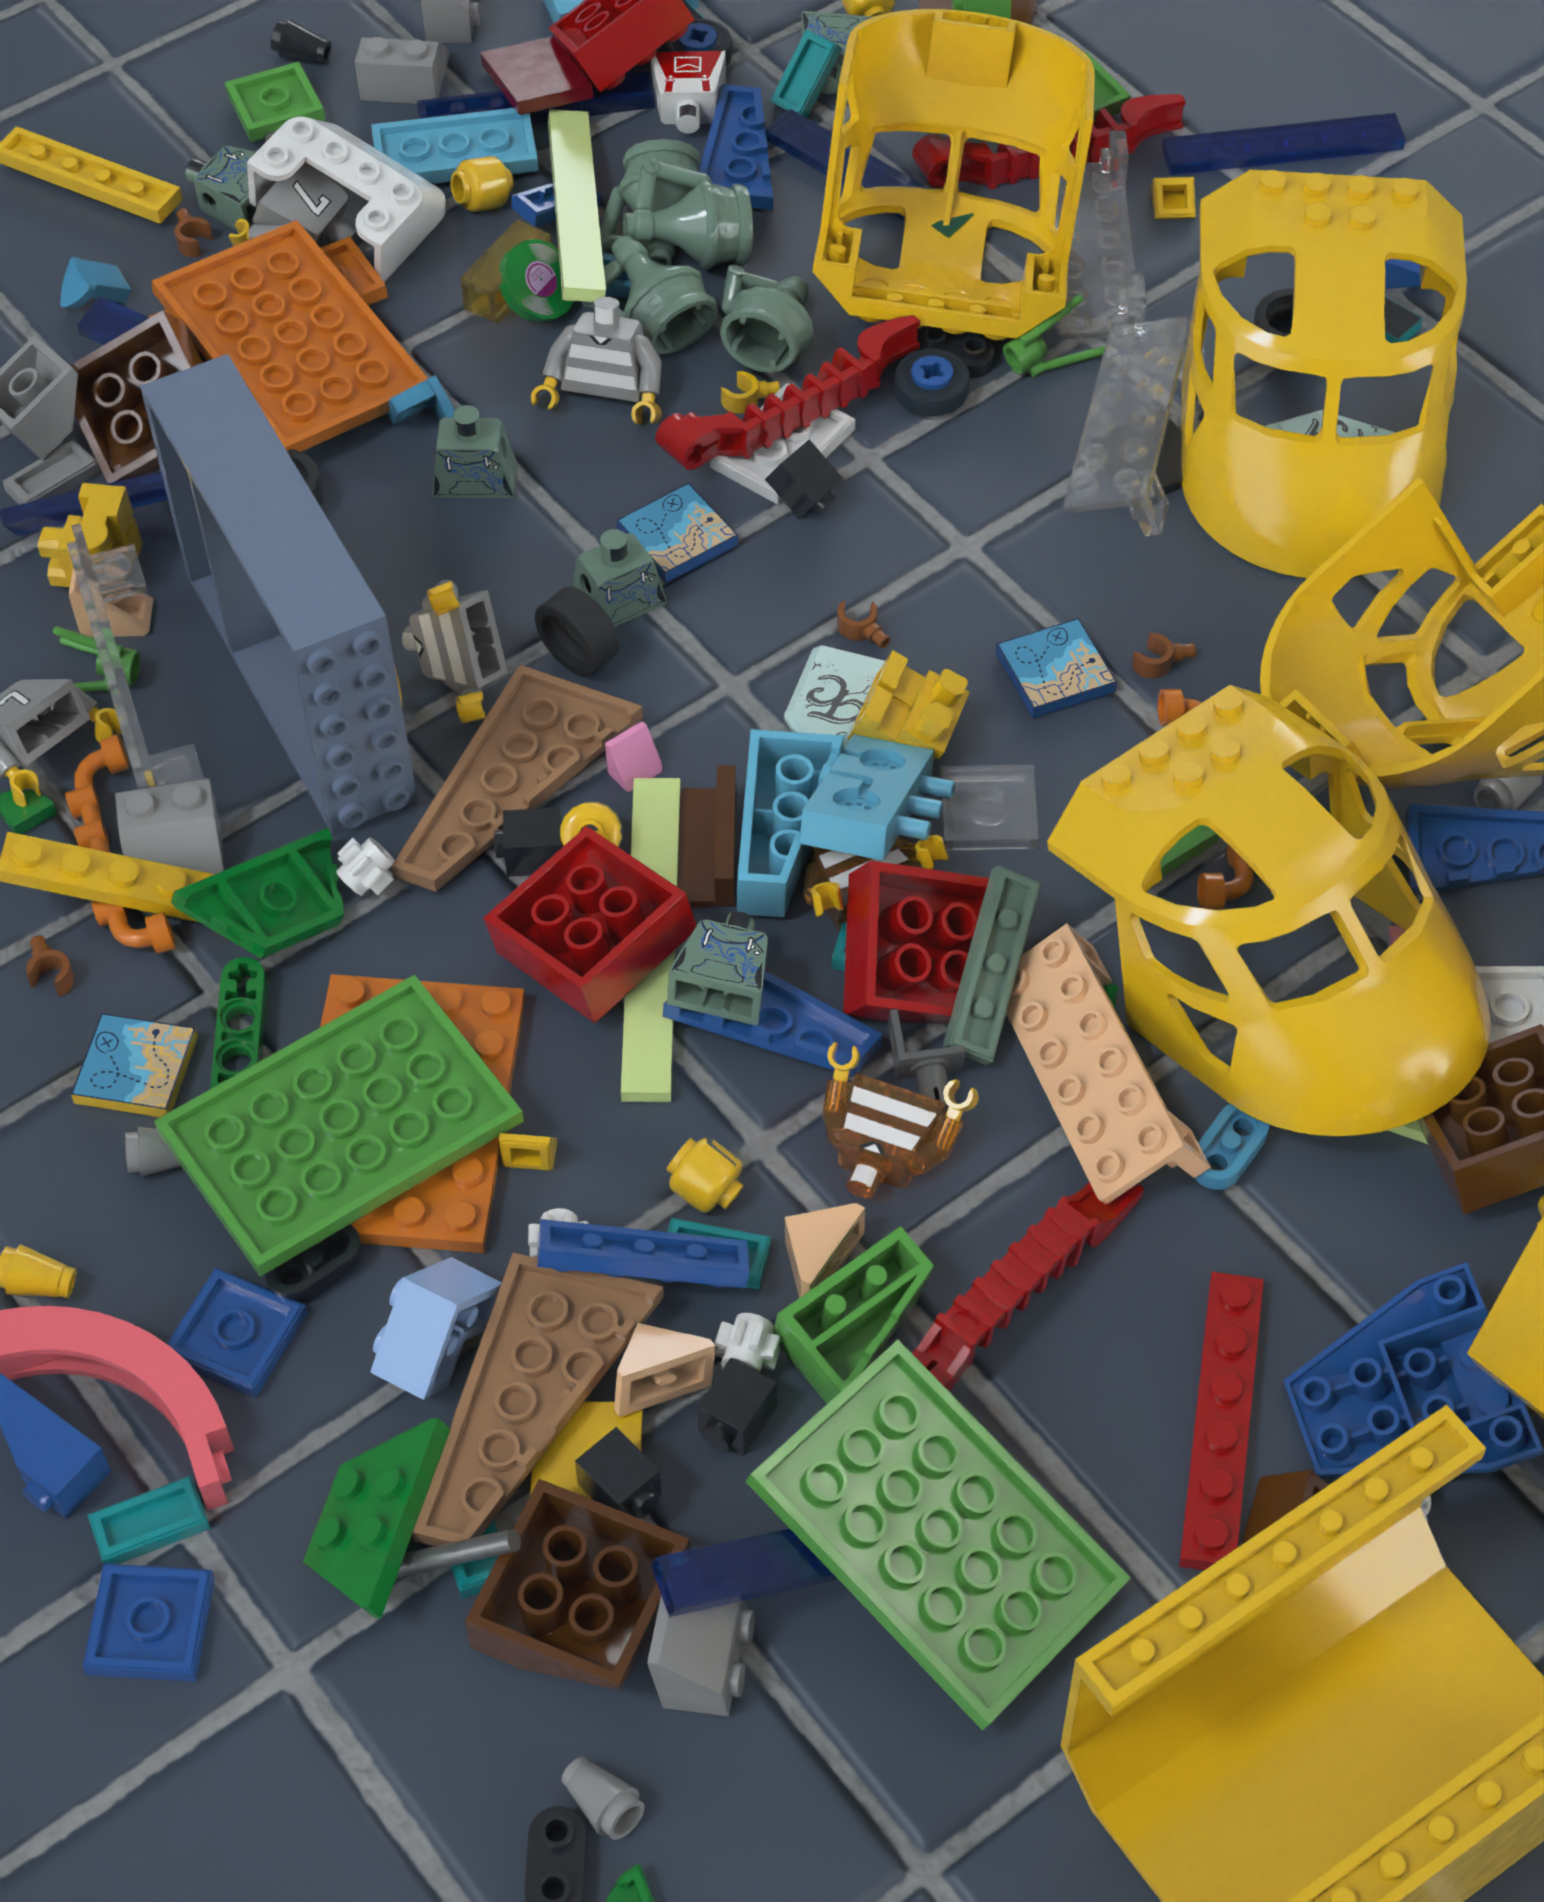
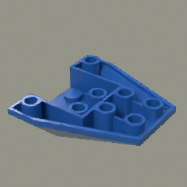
(1402, 1370)

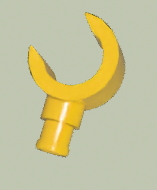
(754, 391)

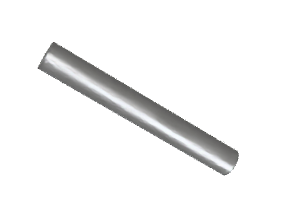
(460, 1552)

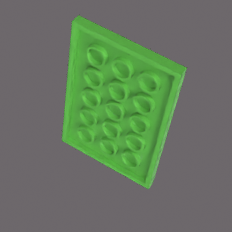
(338, 1124)
(938, 1533)

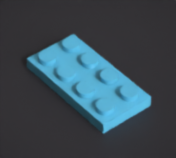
(438, 144)

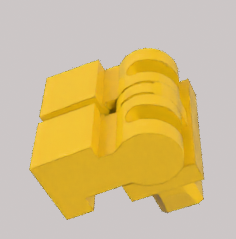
(105, 525)
(912, 707)

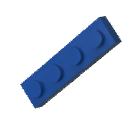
(642, 1254)

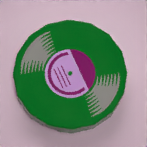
(533, 281)

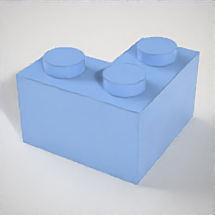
(429, 1325)

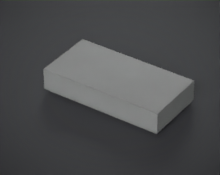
(53, 475)

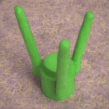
(1028, 350)
(129, 658)

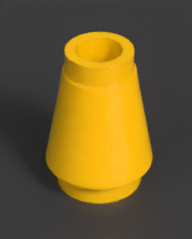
(34, 1274)

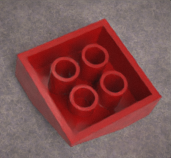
(616, 35)
(590, 923)
(908, 940)

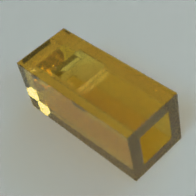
(481, 281)

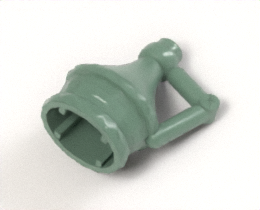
(665, 192)
(707, 223)
(661, 297)
(766, 321)

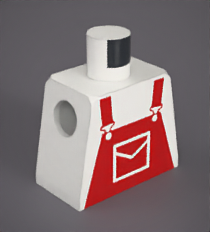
(688, 86)

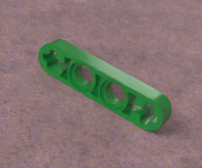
(230, 1003)

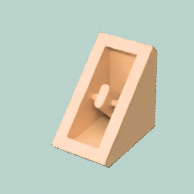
(126, 615)
(822, 1242)
(661, 1367)

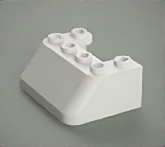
(400, 203)

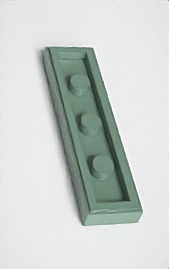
(992, 964)

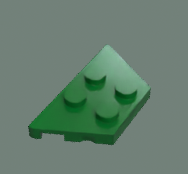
(270, 897)
(374, 1514)

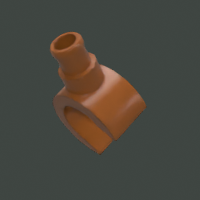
(188, 228)
(862, 629)
(1169, 653)
(45, 959)

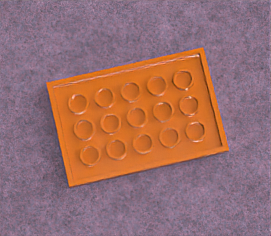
(293, 333)
(456, 1203)

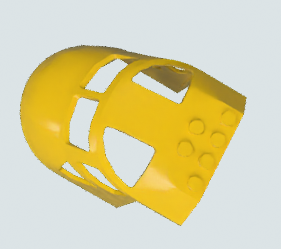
(964, 80)
(1295, 495)
(1319, 662)
(1323, 1064)

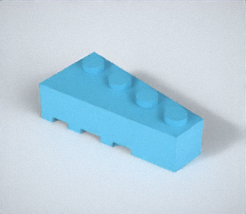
(779, 783)

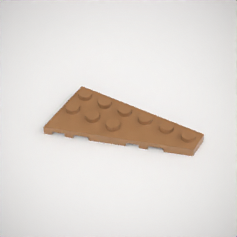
(519, 757)
(533, 1370)

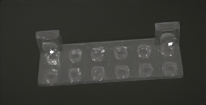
(1102, 250)
(1129, 422)
(104, 579)

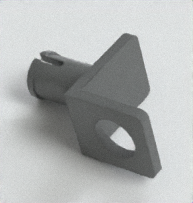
(925, 1065)

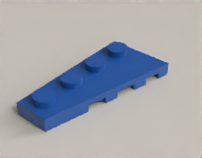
(738, 144)
(1475, 844)
(792, 1026)

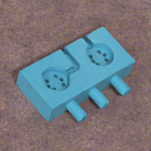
(871, 798)

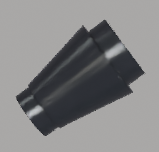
(299, 42)

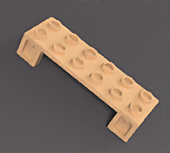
(1094, 1069)

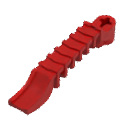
(1140, 117)
(699, 439)
(1008, 1284)

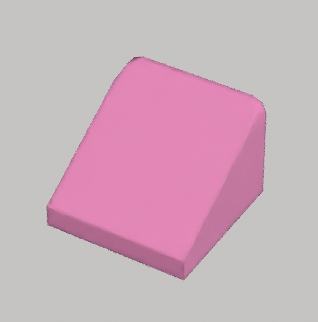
(632, 756)

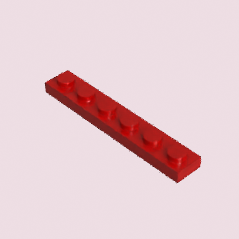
(1221, 1420)

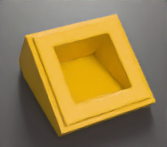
(1173, 198)
(527, 1151)

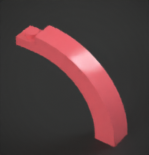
(113, 1350)

